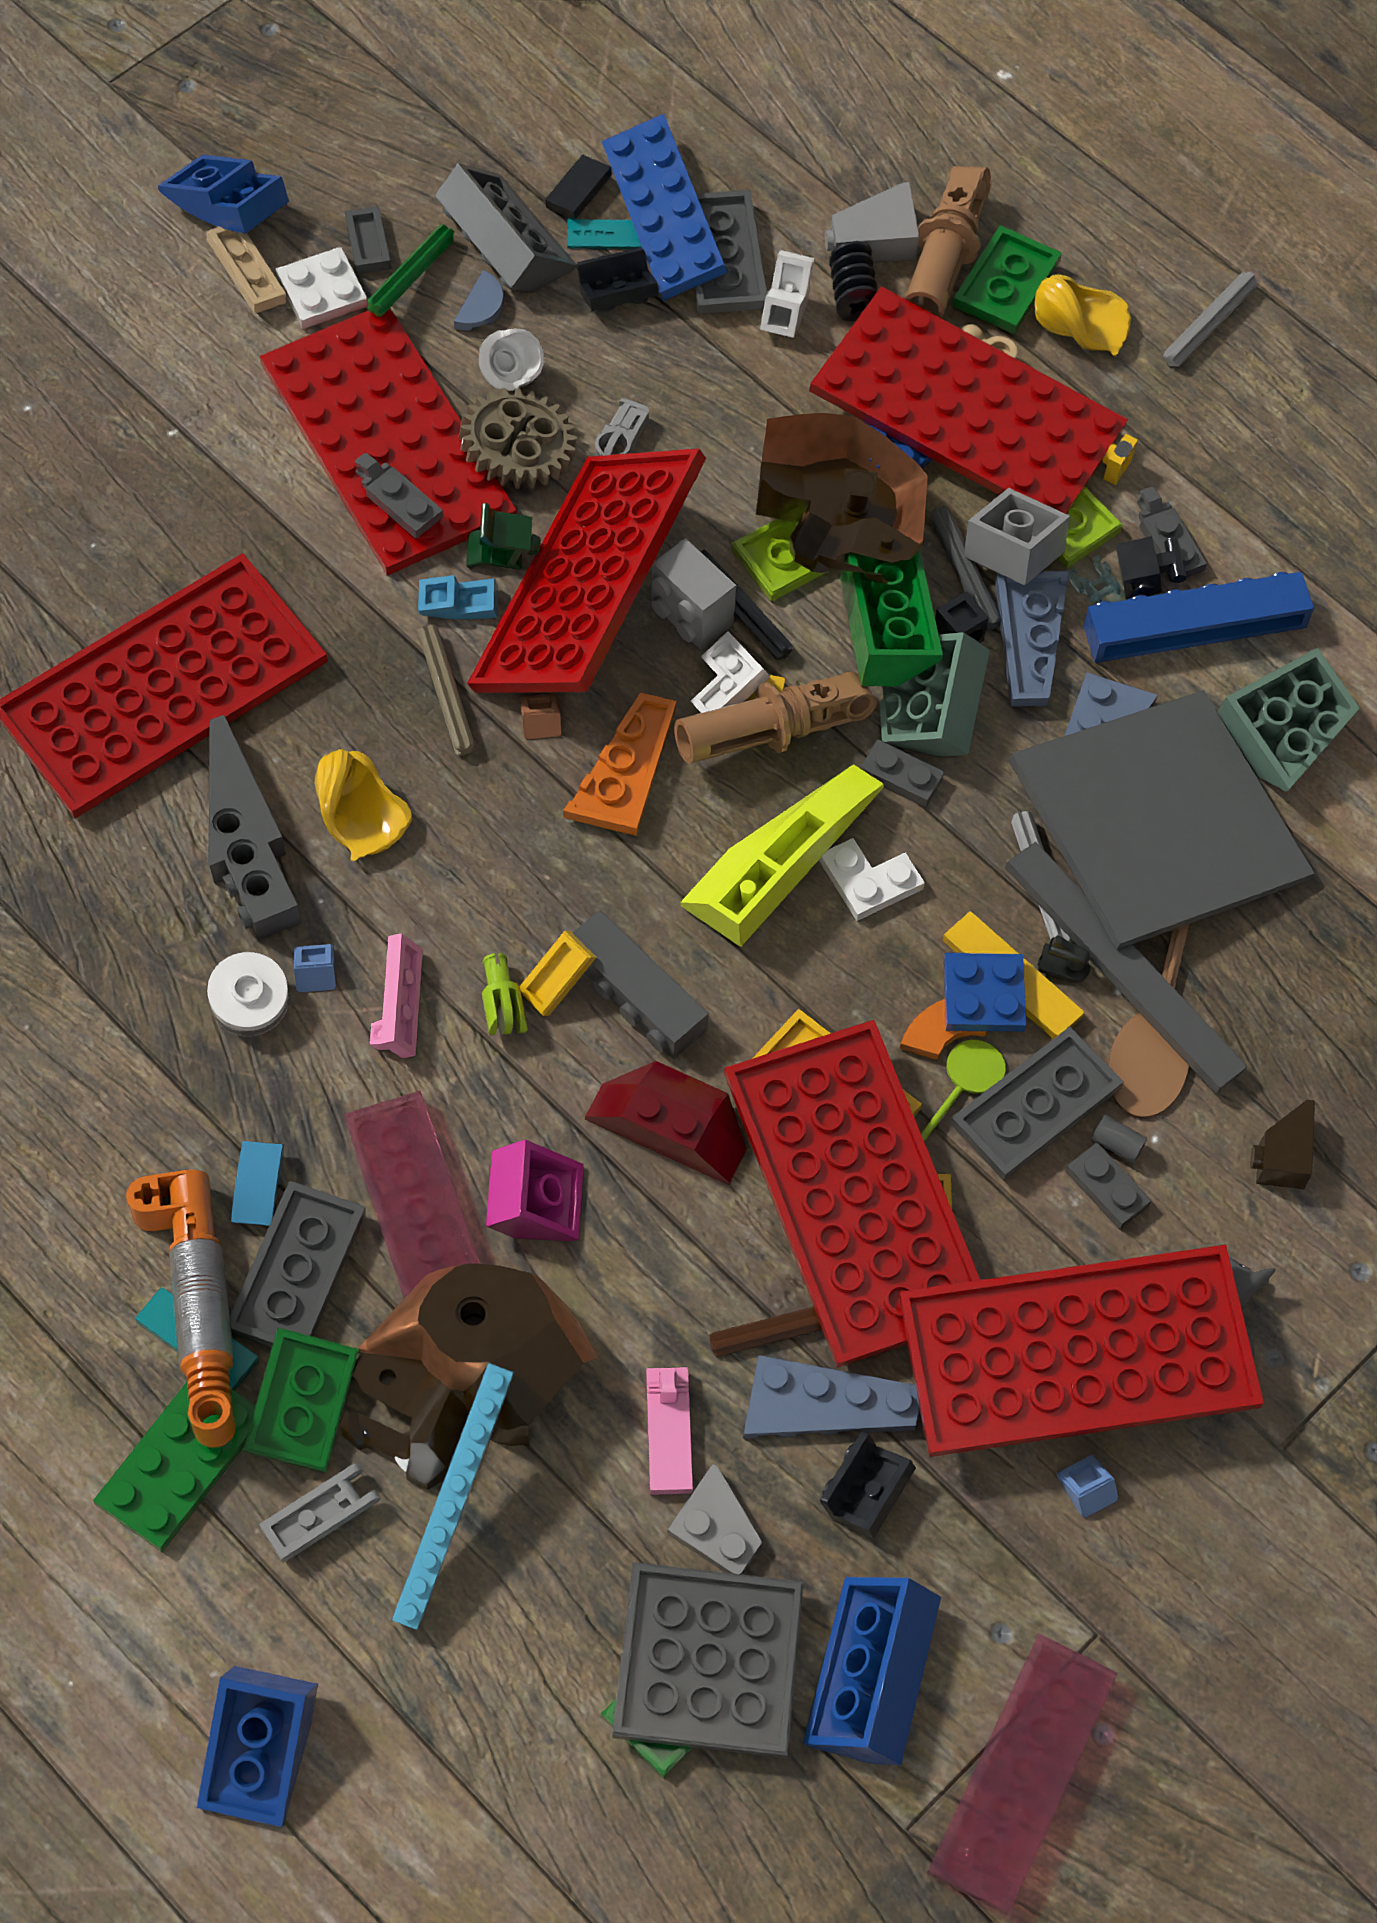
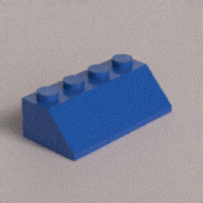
(873, 1669)

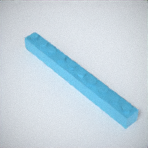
(453, 1496)

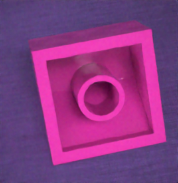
(534, 1193)

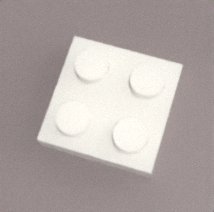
(321, 287)

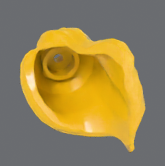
(1087, 314)
(358, 804)

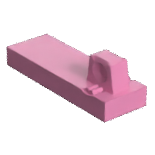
(401, 998)
(669, 1431)

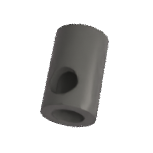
(1119, 1139)

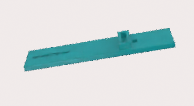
(602, 234)

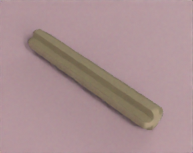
(446, 690)

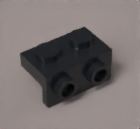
(616, 280)
(866, 1486)

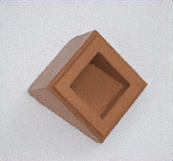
(540, 716)

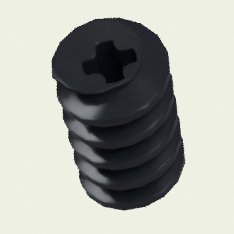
(852, 278)

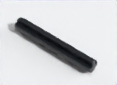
(757, 621)

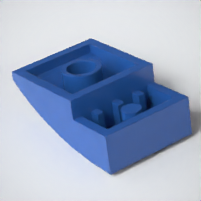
(225, 192)

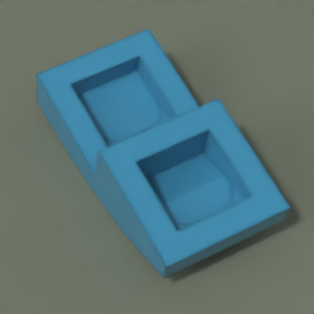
(454, 600)
(257, 1183)

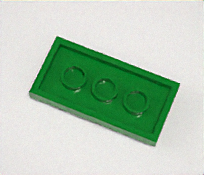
(170, 1472)

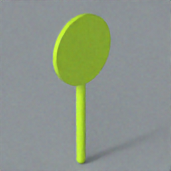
(972, 1068)

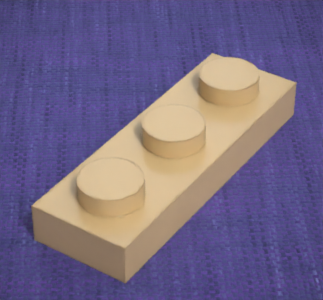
(247, 269)

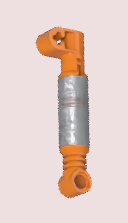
(197, 1291)

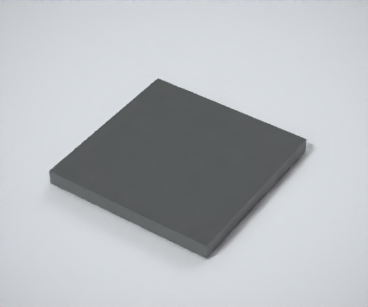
(708, 1660)

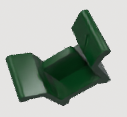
(501, 540)

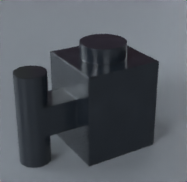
(1142, 567)

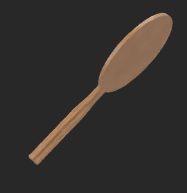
(1144, 1059)

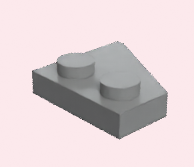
(716, 1525)

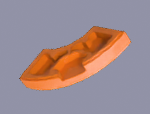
(928, 1033)

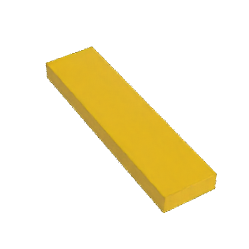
(1043, 1000)

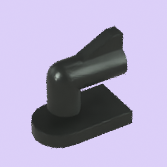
(1064, 960)

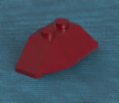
(673, 1117)

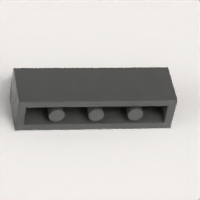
(641, 987)

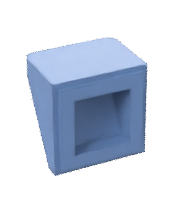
(314, 968)
(1088, 1485)

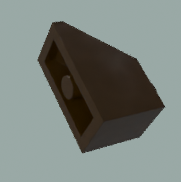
(1286, 1150)

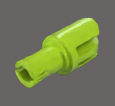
(502, 997)

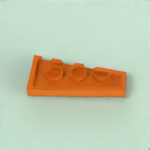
(626, 768)

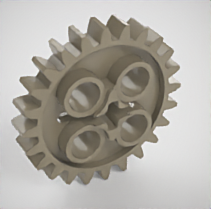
(535, 454)

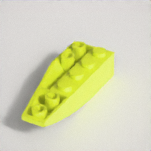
(775, 858)

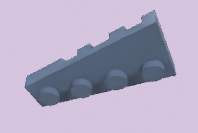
(1031, 633)
(813, 1399)

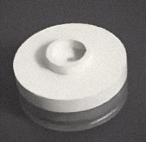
(248, 994)

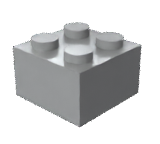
(1016, 536)
(692, 594)

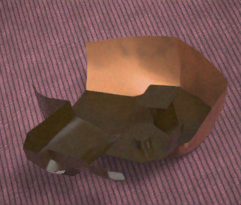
(823, 479)
(435, 1354)

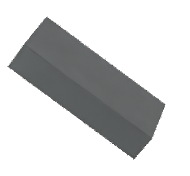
(367, 240)

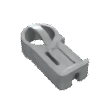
(624, 428)

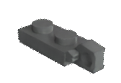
(397, 496)
(1164, 523)

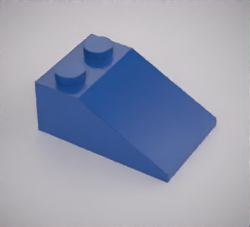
(256, 1744)

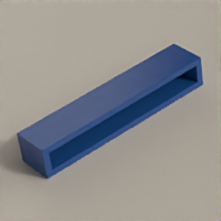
(1198, 616)

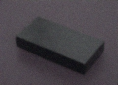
(578, 187)

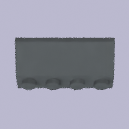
(503, 229)

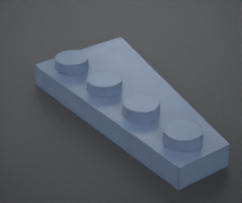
(1106, 700)

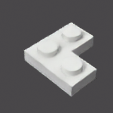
(736, 679)
(869, 888)

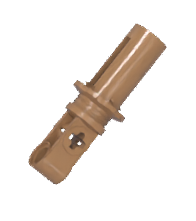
(949, 238)
(774, 717)

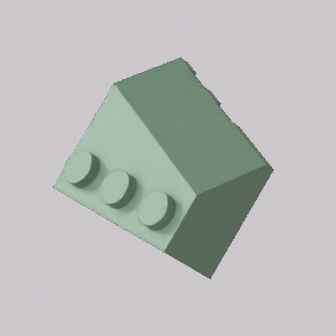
(940, 705)
(1288, 718)

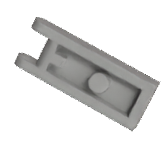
(316, 1514)

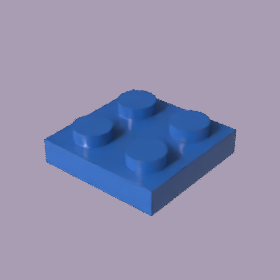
(984, 992)

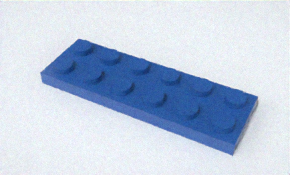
(664, 207)

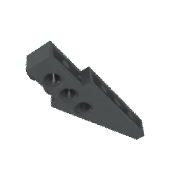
(239, 804)

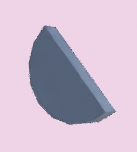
(482, 304)

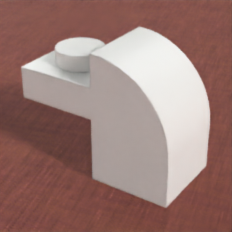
(788, 294)

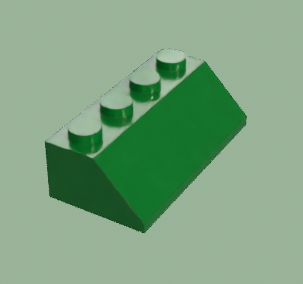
(890, 622)

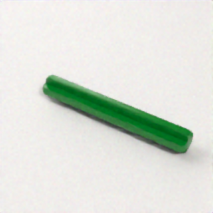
(410, 270)

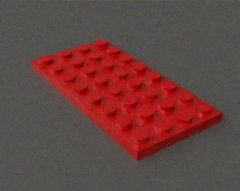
(372, 393)
(967, 403)
(587, 573)
(158, 684)
(850, 1184)
(1079, 1350)

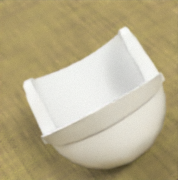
(511, 359)

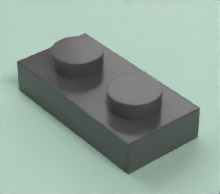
(903, 773)
(1108, 1186)

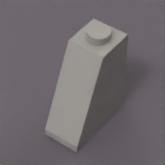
(881, 221)

